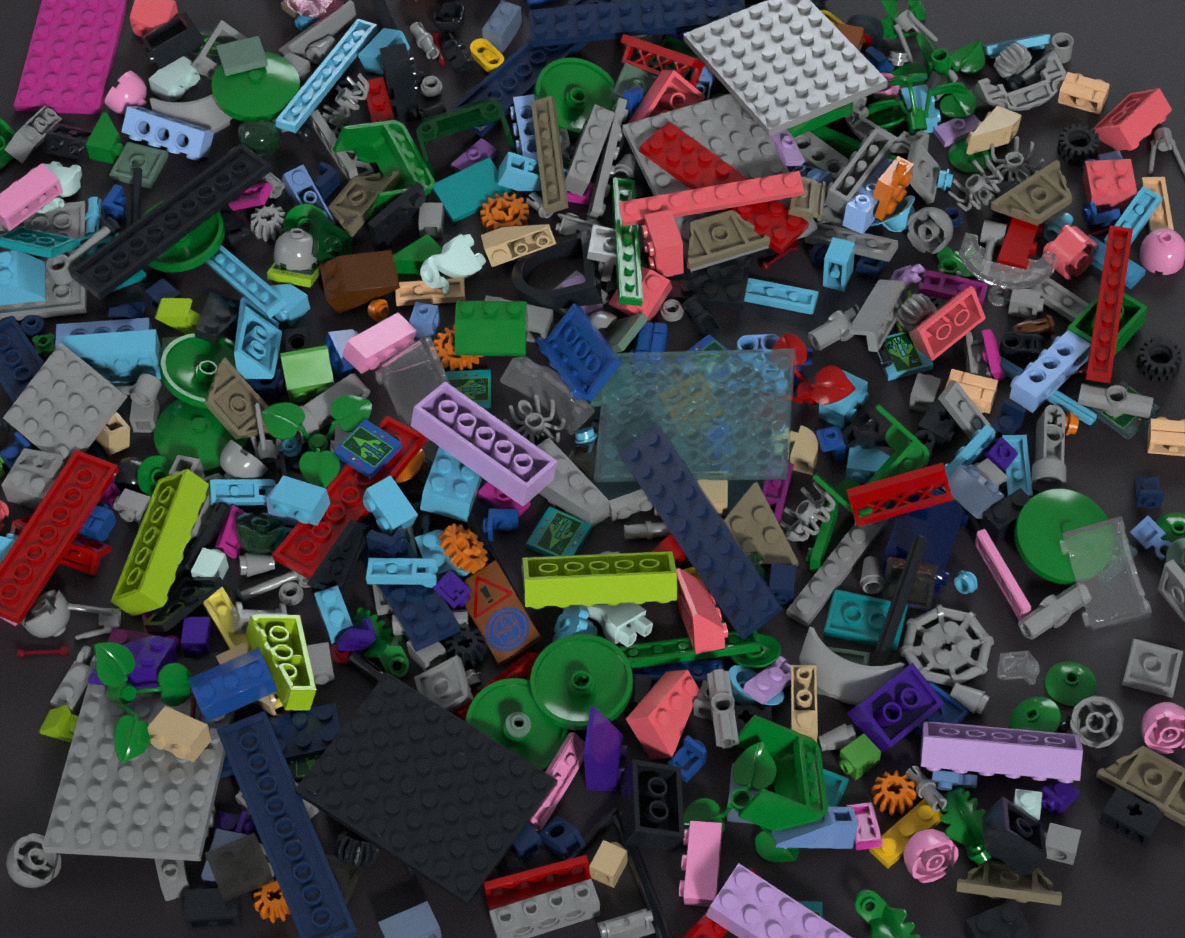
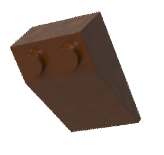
(358, 279)

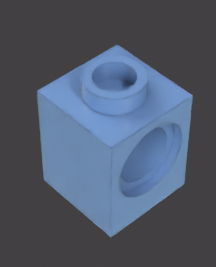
(425, 320)

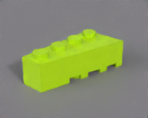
(286, 656)

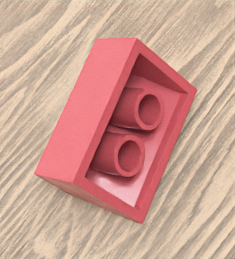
(667, 94)
(1133, 119)
(948, 324)
(700, 614)

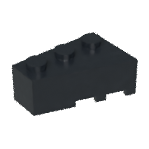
(400, 81)

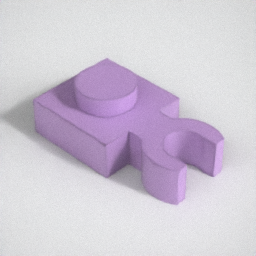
(908, 274)

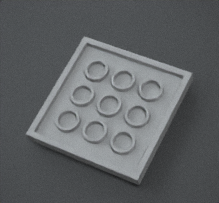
(65, 405)

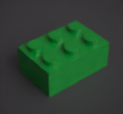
(1131, 320)

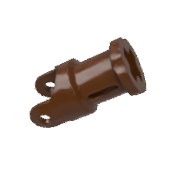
(1039, 326)

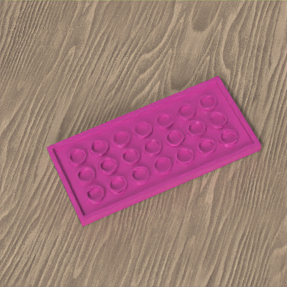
(71, 56)

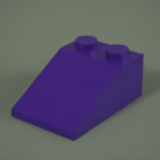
(150, 657)
(895, 708)
(603, 753)

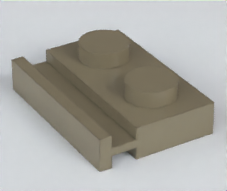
(811, 203)

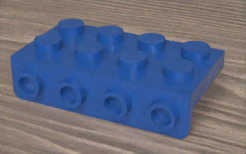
(579, 354)

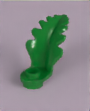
(385, 646)
(965, 823)
(884, 921)

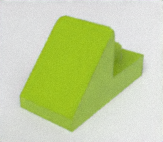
(177, 314)
(60, 724)

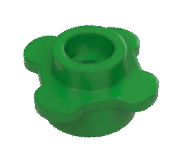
(47, 348)

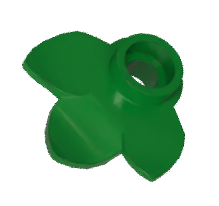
(951, 261)

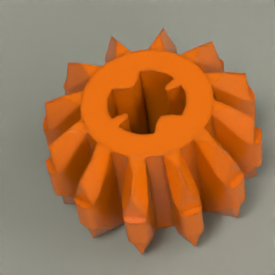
(893, 793)
(271, 902)

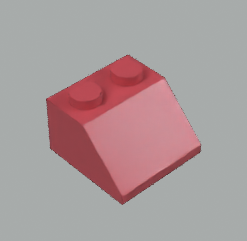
(151, 14)
(655, 291)

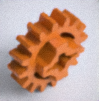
(504, 212)
(446, 351)
(463, 548)

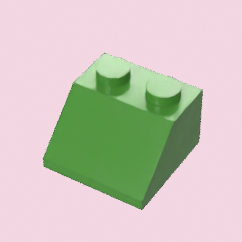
(307, 373)

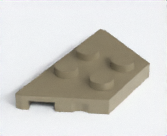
(357, 197)
(1036, 197)
(721, 238)
(234, 402)
(759, 530)
(1150, 780)
(1000, 881)

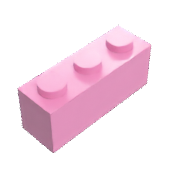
(28, 196)
(379, 343)
(701, 863)

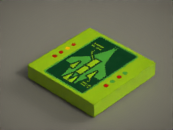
(296, 277)

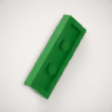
(817, 553)

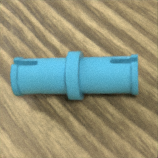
(93, 216)

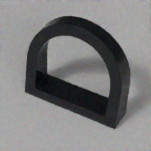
(580, 294)

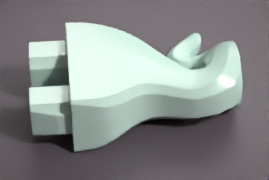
(69, 181)
(454, 261)
(621, 621)

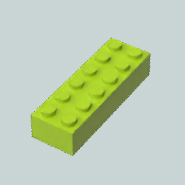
(160, 543)
(599, 579)

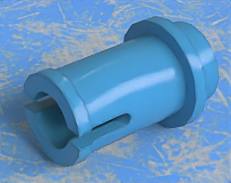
(304, 22)

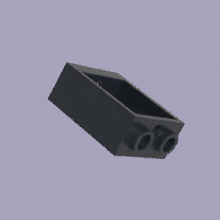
(172, 41)

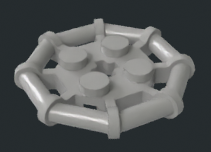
(950, 634)

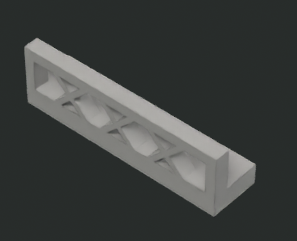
(328, 138)

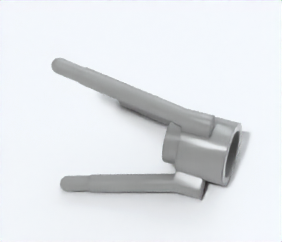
(906, 22)
(1164, 141)
(266, 450)
(107, 616)

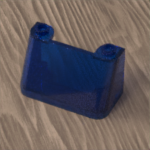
(936, 523)

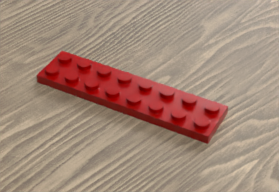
(701, 168)
(51, 532)
(310, 543)

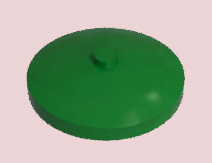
(576, 89)
(256, 93)
(193, 248)
(190, 366)
(194, 434)
(1041, 528)
(579, 675)
(504, 697)

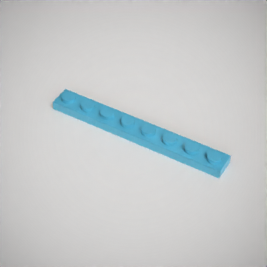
(326, 76)

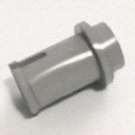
(537, 205)

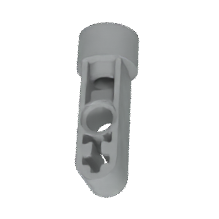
(318, 410)
(1049, 465)

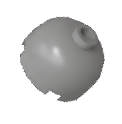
(930, 229)
(295, 250)
(240, 463)
(47, 615)
(1097, 721)
(29, 864)

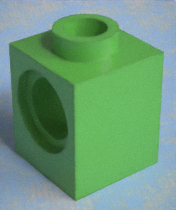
(859, 757)

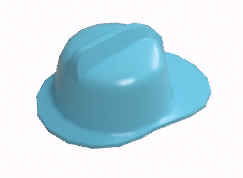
(898, 220)
(739, 676)

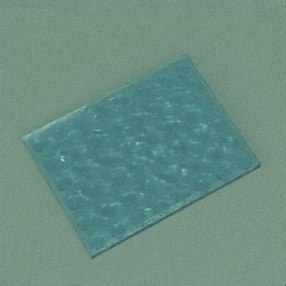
(718, 409)

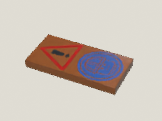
(500, 614)

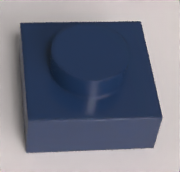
(870, 266)

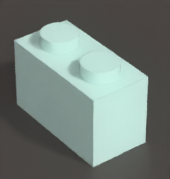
(174, 80)

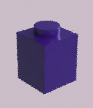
(196, 636)

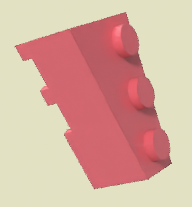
(664, 713)

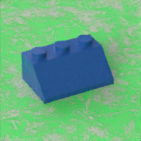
(232, 685)

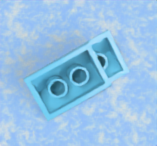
(256, 343)

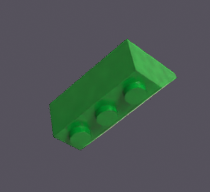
(491, 328)

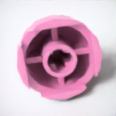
(129, 92)
(1162, 251)
(1164, 727)
(929, 855)

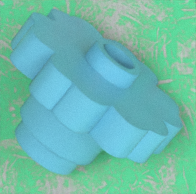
(573, 622)

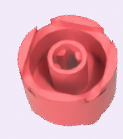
(1072, 251)

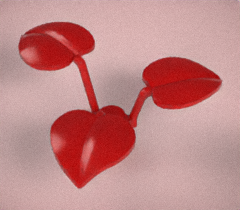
(830, 381)

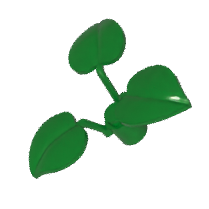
(920, 13)
(967, 59)
(916, 116)
(318, 465)
(112, 665)
(752, 769)

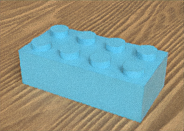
(119, 354)
(450, 488)

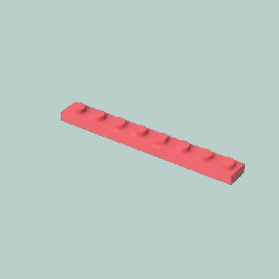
(714, 197)

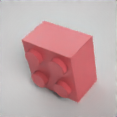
(1109, 184)
(663, 243)

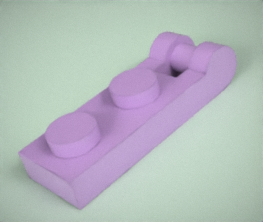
(769, 681)

